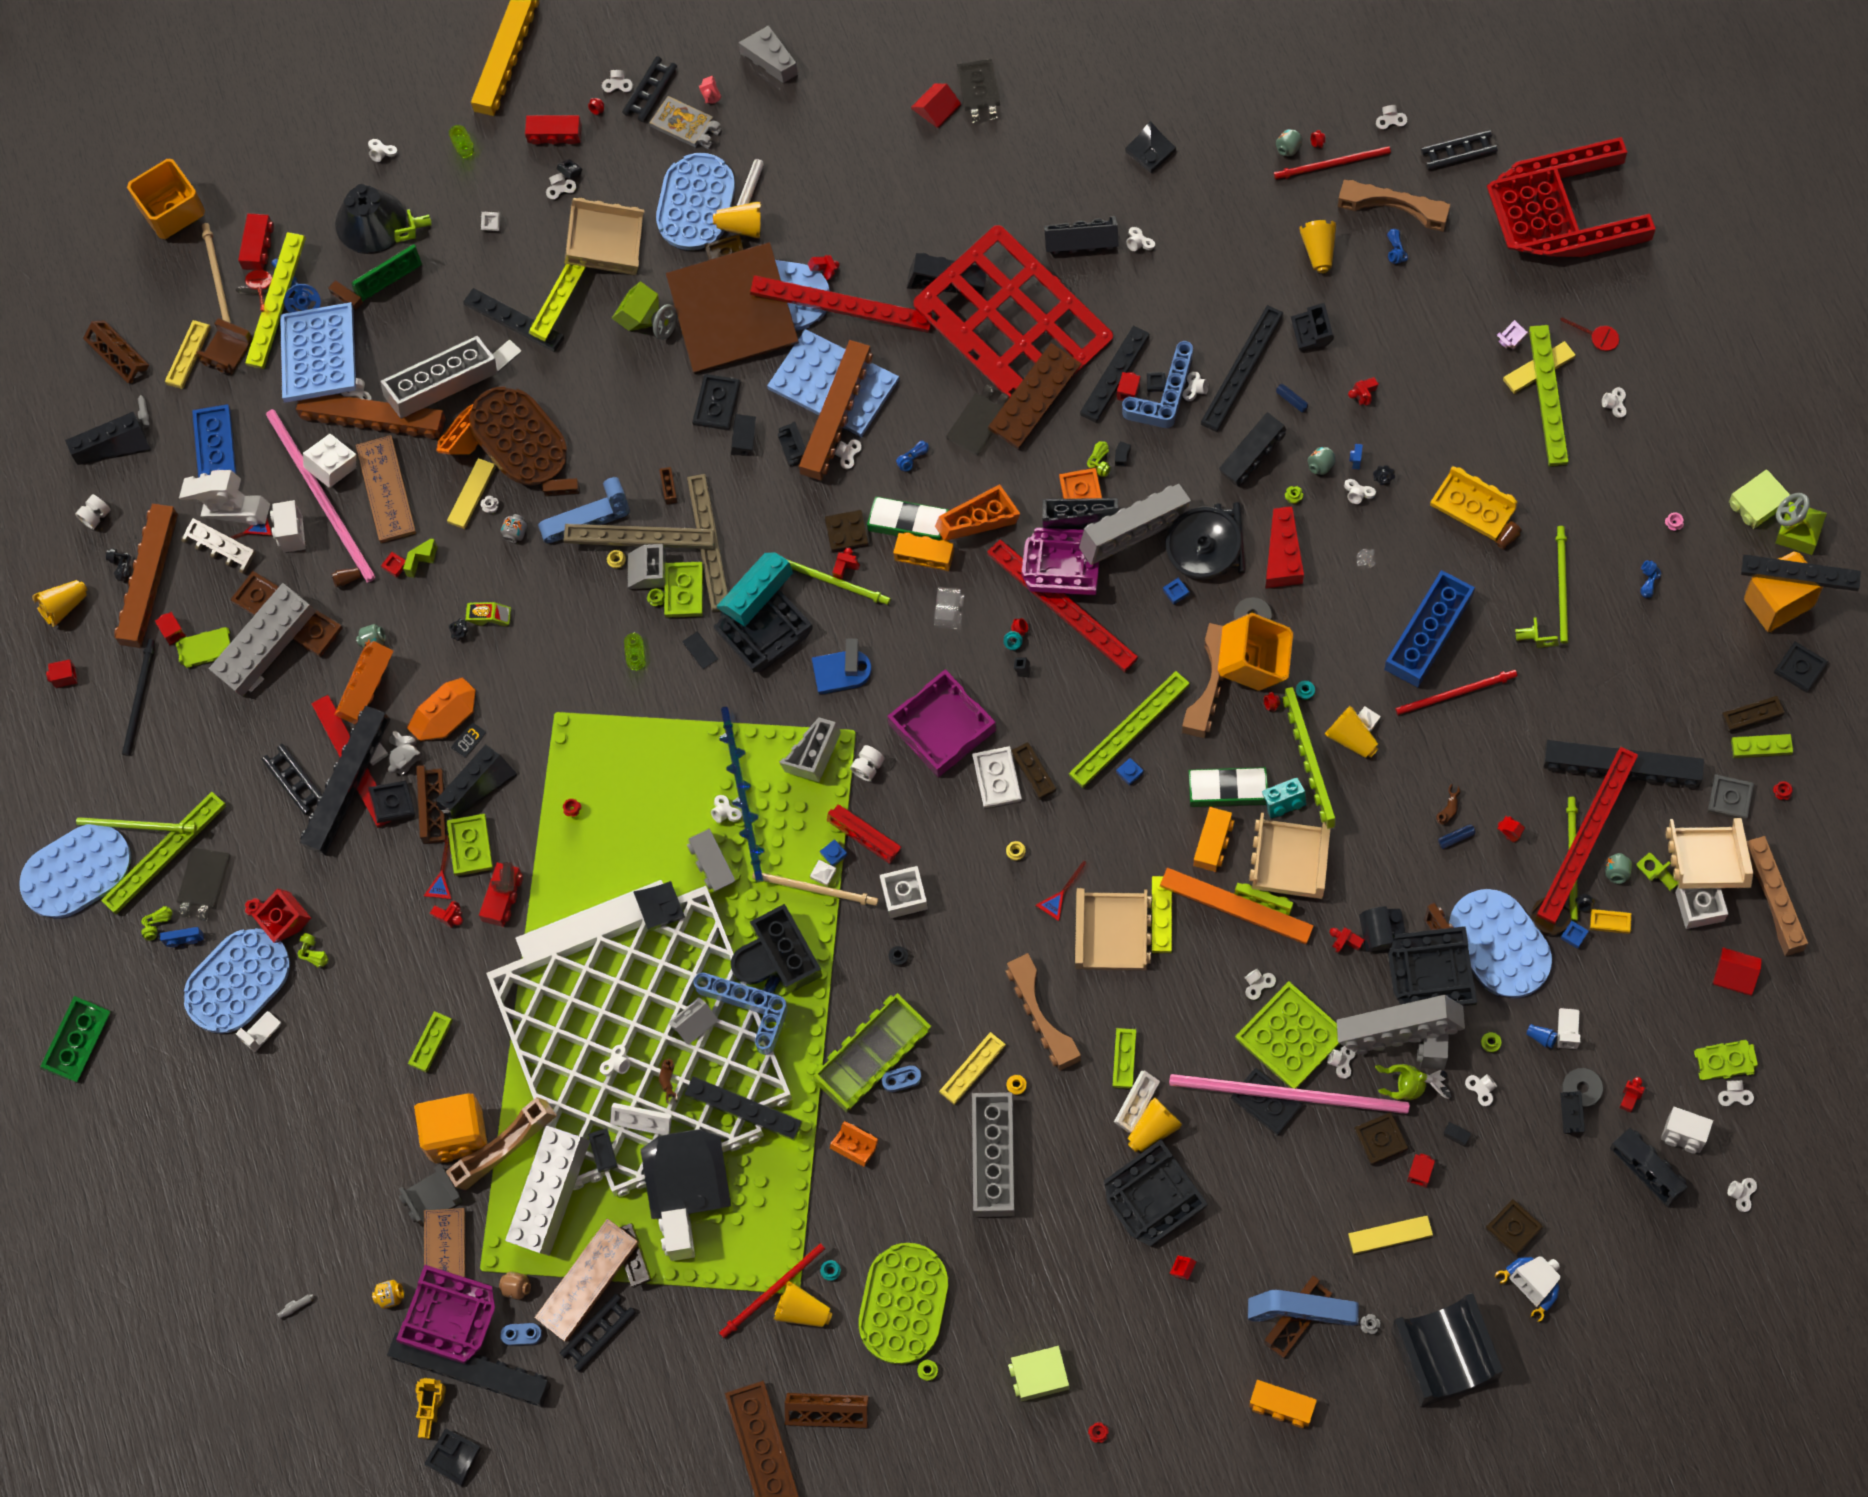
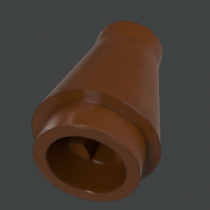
(1509, 533)
(345, 576)

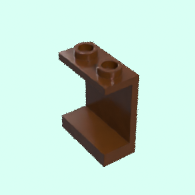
(226, 347)

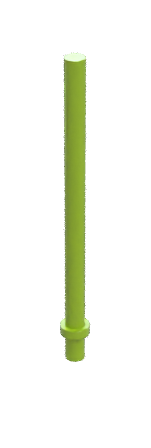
(1561, 539)
(877, 597)
(1572, 811)
(182, 828)

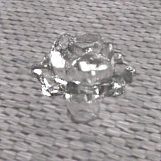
(1365, 557)

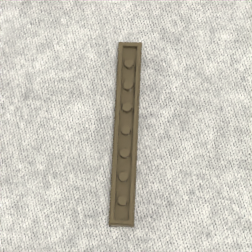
(638, 536)
(711, 557)

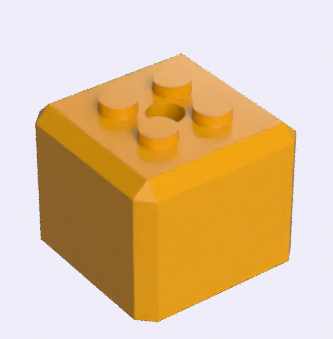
(163, 188)
(1780, 601)
(1255, 651)
(450, 1127)

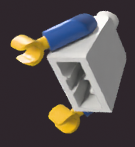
(1536, 1280)

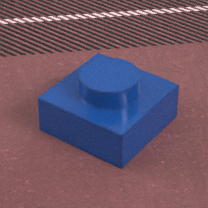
(1355, 456)
(1176, 591)
(1129, 771)
(833, 853)
(1574, 934)

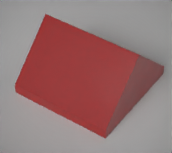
(937, 104)
(1737, 971)

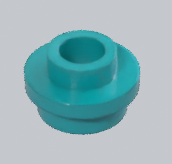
(1012, 645)
(1302, 694)
(830, 1264)

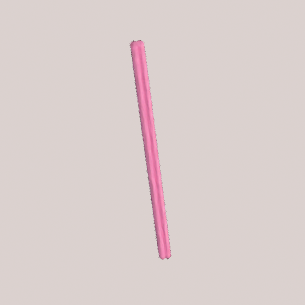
(321, 496)
(1289, 1093)

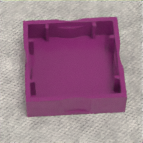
(941, 723)

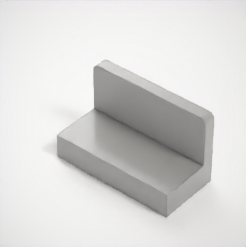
(693, 1021)

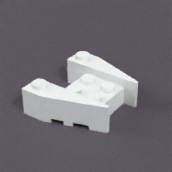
(223, 499)

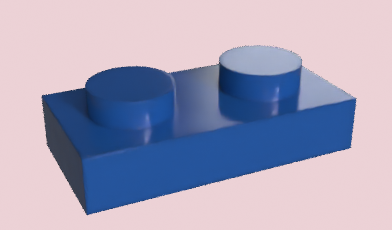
(177, 937)

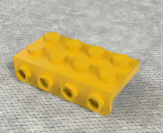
(1474, 503)

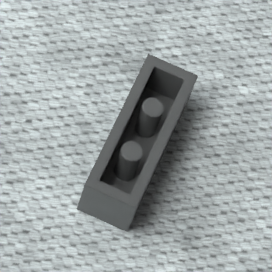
(851, 657)

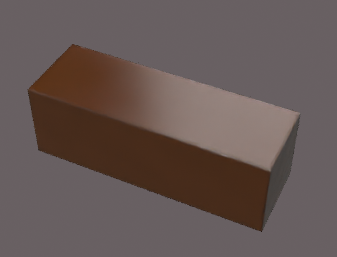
(345, 295)
(668, 485)
(561, 487)

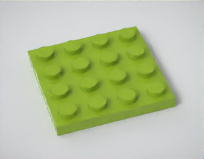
(1290, 1036)

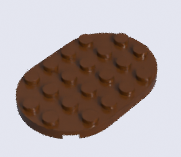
(517, 435)

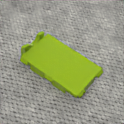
(202, 647)
(1726, 1060)

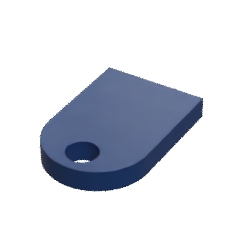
(831, 675)

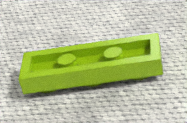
(1762, 746)
(1264, 898)
(430, 1042)
(1124, 1058)

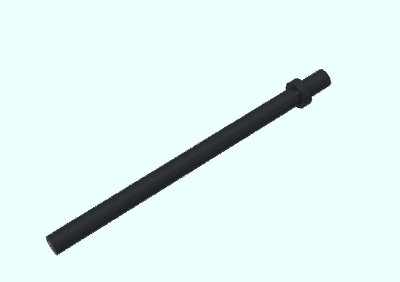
(148, 653)

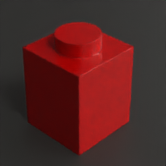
(1128, 386)
(170, 628)
(62, 673)
(1421, 1170)

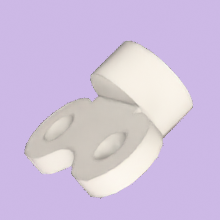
(617, 82)
(1390, 117)
(379, 150)
(559, 185)
(1138, 240)
(1195, 386)
(359, 392)
(1615, 402)
(847, 452)
(1358, 492)
(724, 810)
(1258, 982)
(1341, 1060)
(616, 1062)
(1482, 1087)
(1735, 1093)
(1742, 1193)

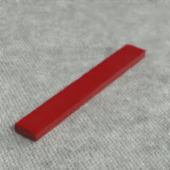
(339, 737)

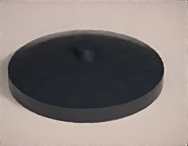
(1203, 543)

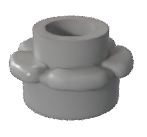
(1370, 1329)

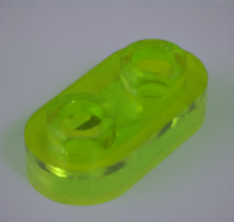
(462, 142)
(634, 650)

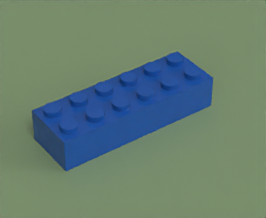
(1429, 628)

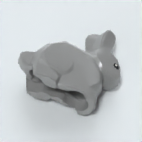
(404, 755)

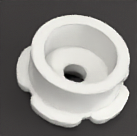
(489, 508)

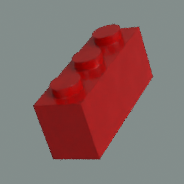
(553, 129)
(255, 242)
(497, 905)

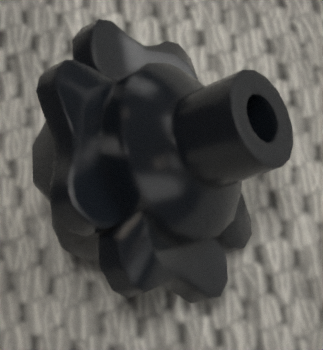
(1384, 474)
(458, 629)

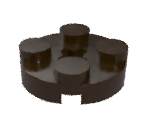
(1548, 928)

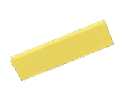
(187, 354)
(1526, 374)
(471, 493)
(972, 1068)
(1390, 1235)

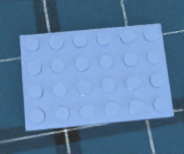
(318, 352)
(809, 373)

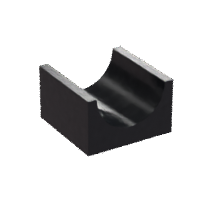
(1447, 1351)

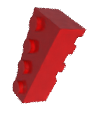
(1284, 553)

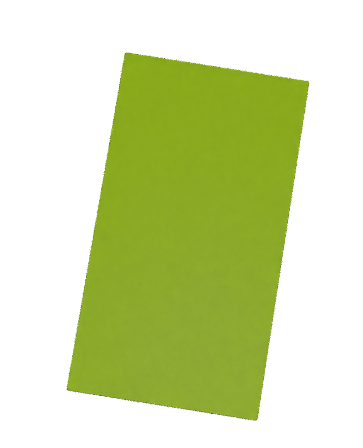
(641, 799)

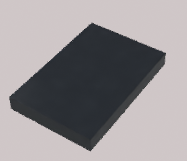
(716, 402)
(1270, 1112)

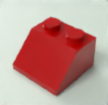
(281, 916)

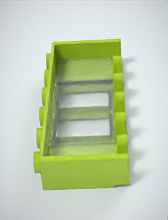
(870, 1052)

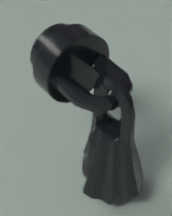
(122, 571)

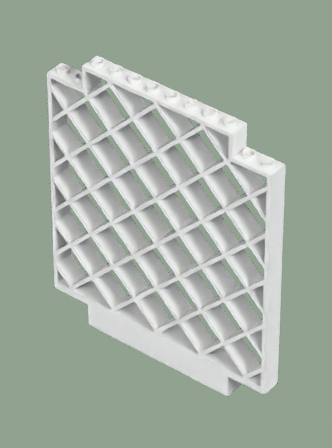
(595, 928)

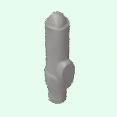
(142, 413)
(294, 1305)

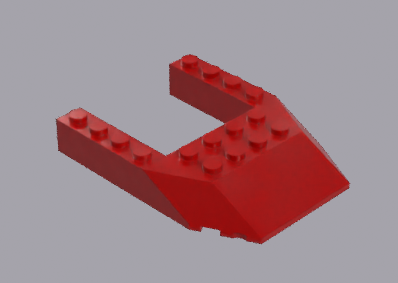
(1537, 211)

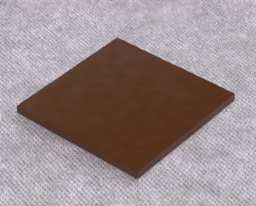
(720, 315)

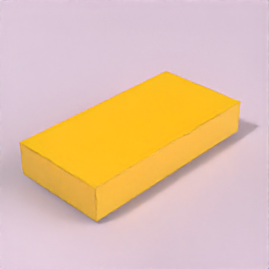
(1610, 921)

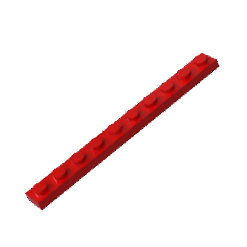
(839, 303)
(1067, 610)
(1587, 835)

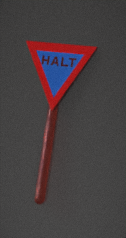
(259, 529)
(439, 887)
(1053, 905)

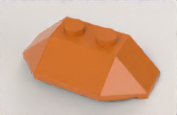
(458, 437)
(443, 711)

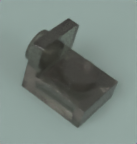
(506, 877)

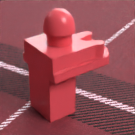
(709, 90)

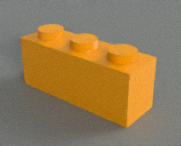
(923, 551)
(1213, 839)
(1282, 1404)

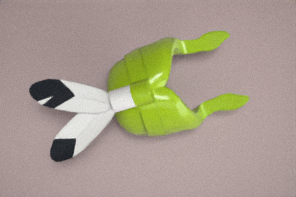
(1413, 1082)

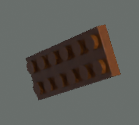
(1034, 396)
(314, 635)
(761, 1441)

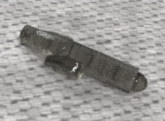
(247, 290)

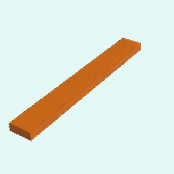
(1236, 906)

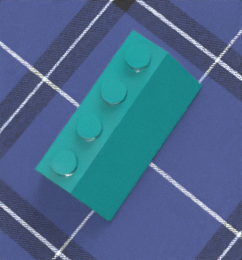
(756, 588)

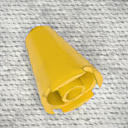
(739, 219)
(1319, 243)
(59, 601)
(1352, 734)
(1153, 1126)
(801, 1308)

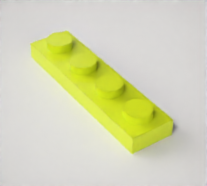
(1161, 917)

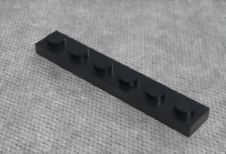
(509, 318)
(1111, 378)
(1801, 572)
(743, 1108)

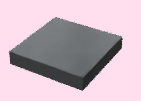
(1730, 797)

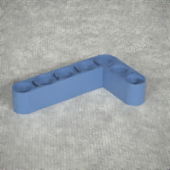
(1170, 392)
(595, 513)
(747, 1002)
(1304, 1306)

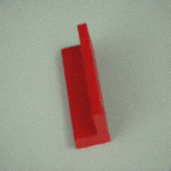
(863, 833)

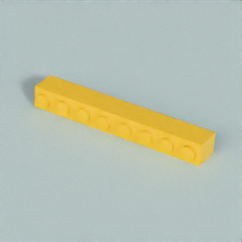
(503, 56)

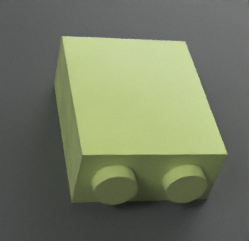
(1758, 499)
(1039, 1373)

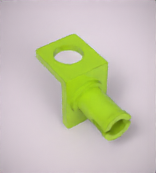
(414, 223)
(1532, 633)
(1659, 871)

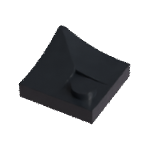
(1150, 148)
(659, 905)
(453, 1457)

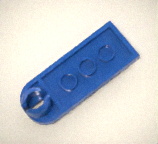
(214, 439)

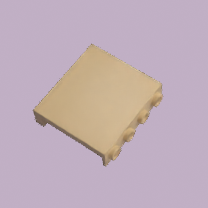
(604, 236)
(1710, 856)
(1290, 858)
(1112, 931)

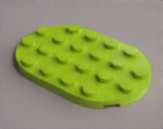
(903, 1303)

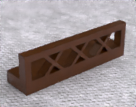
(117, 346)
(423, 805)
(1284, 1321)
(823, 1403)

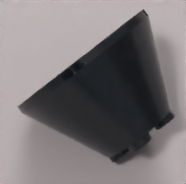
(369, 219)

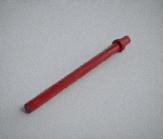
(1330, 163)
(1503, 677)
(732, 1325)

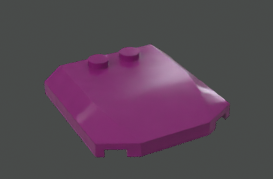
(1057, 564)
(448, 1315)

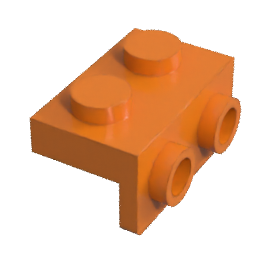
(854, 1144)

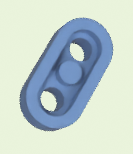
(901, 1077)
(520, 1335)

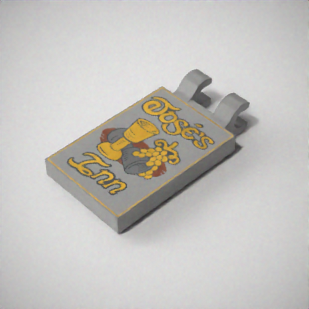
(685, 123)

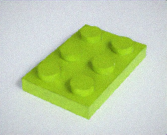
(683, 589)
(469, 844)

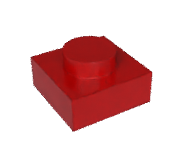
(393, 564)
(1182, 1267)

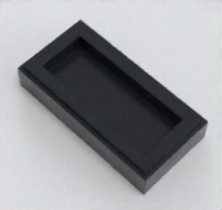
(603, 1150)

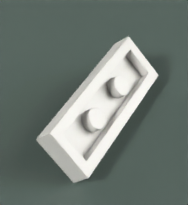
(1136, 1101)
(640, 1119)

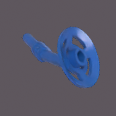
(300, 296)

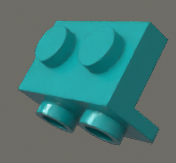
(1284, 797)

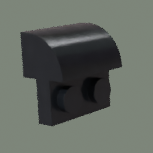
(1312, 328)
(1380, 927)

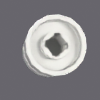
(92, 512)
(866, 765)

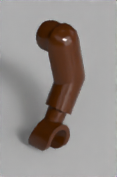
(1451, 809)
(664, 1078)

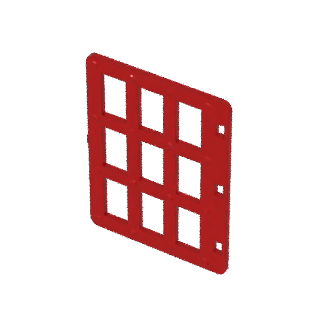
(962, 334)

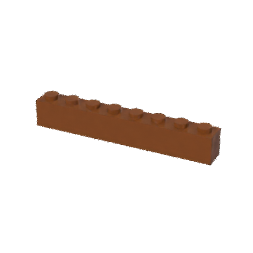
(835, 410)
(371, 414)
(146, 575)

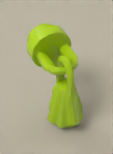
(1099, 451)
(160, 915)
(317, 958)

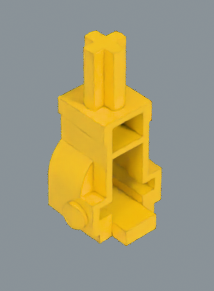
(428, 1414)

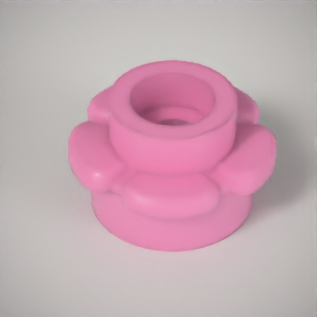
(1674, 517)

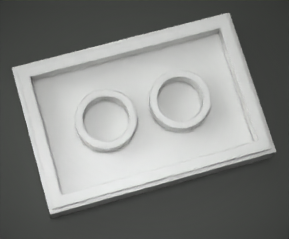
(996, 777)

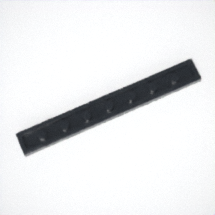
(1242, 368)

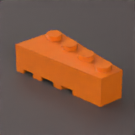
(982, 513)
(363, 681)

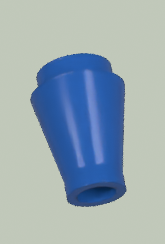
(1544, 1036)

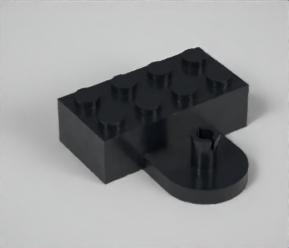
(778, 951)

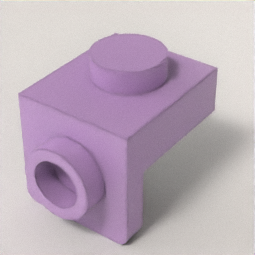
(1512, 335)

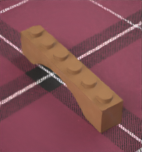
(1429, 212)
(1198, 715)
(1786, 921)
(1062, 1047)
(528, 1123)

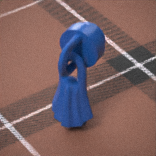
(1396, 255)
(905, 462)
(1649, 569)

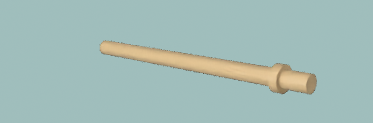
(207, 236)
(863, 899)

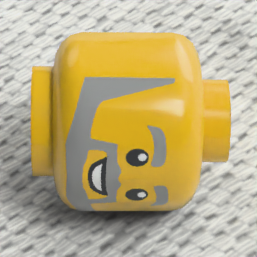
(388, 1294)

